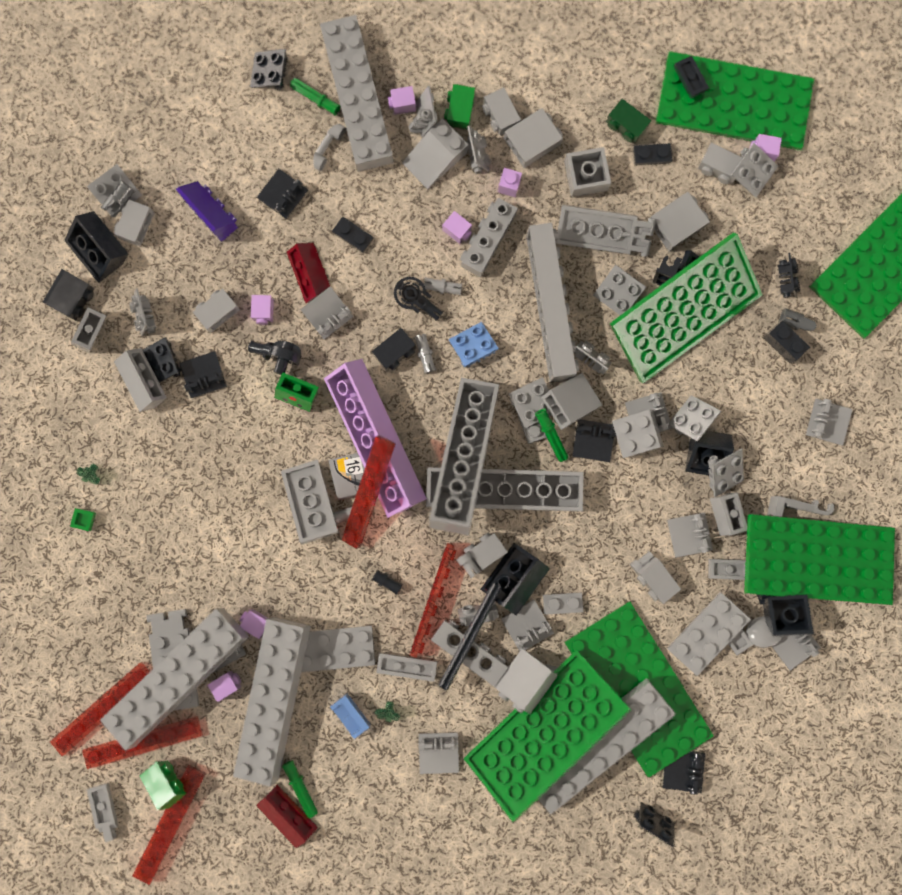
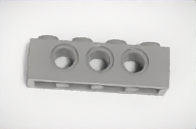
(492, 673)

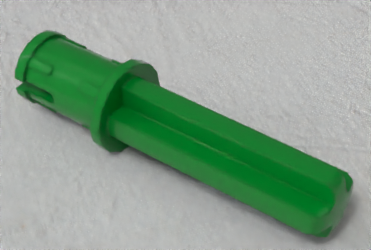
(315, 96)
(547, 427)
(300, 789)

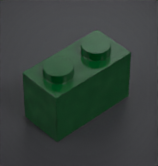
(627, 121)

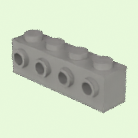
(489, 237)

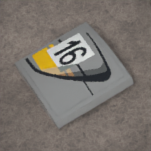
(346, 475)

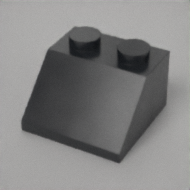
(69, 295)
(708, 445)
(788, 615)

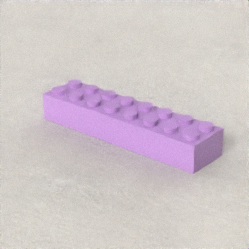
(366, 418)

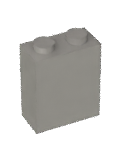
(533, 137)
(679, 221)
(571, 401)
(525, 682)

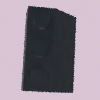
(95, 245)
(518, 575)

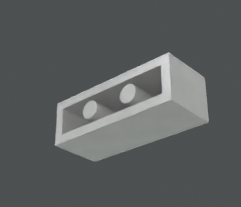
(140, 379)

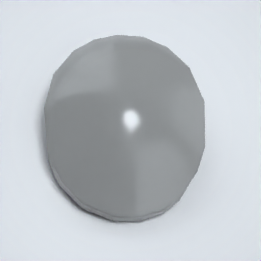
(760, 634)

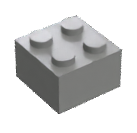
(587, 172)
(637, 433)

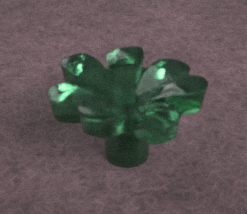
(89, 474)
(387, 713)

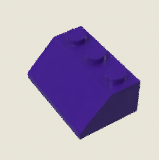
(208, 209)

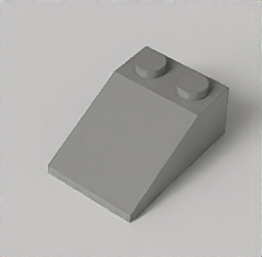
(436, 153)

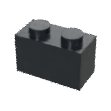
(786, 342)
(394, 350)

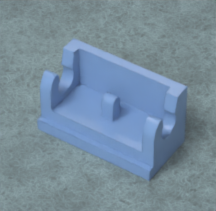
(350, 715)

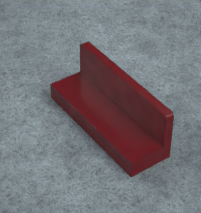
(308, 270)
(287, 816)

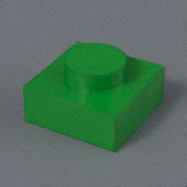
(82, 519)

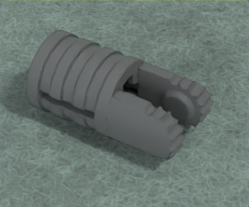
(120, 195)
(801, 322)

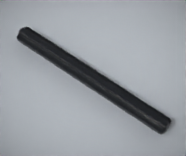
(470, 636)

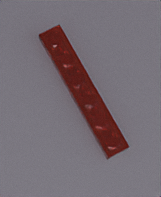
(368, 491)
(431, 608)
(91, 716)
(157, 738)
(168, 827)

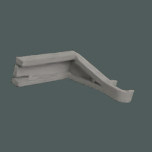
(778, 503)

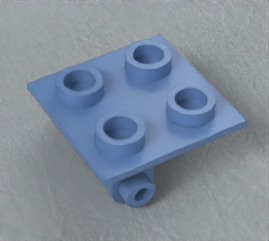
(473, 344)

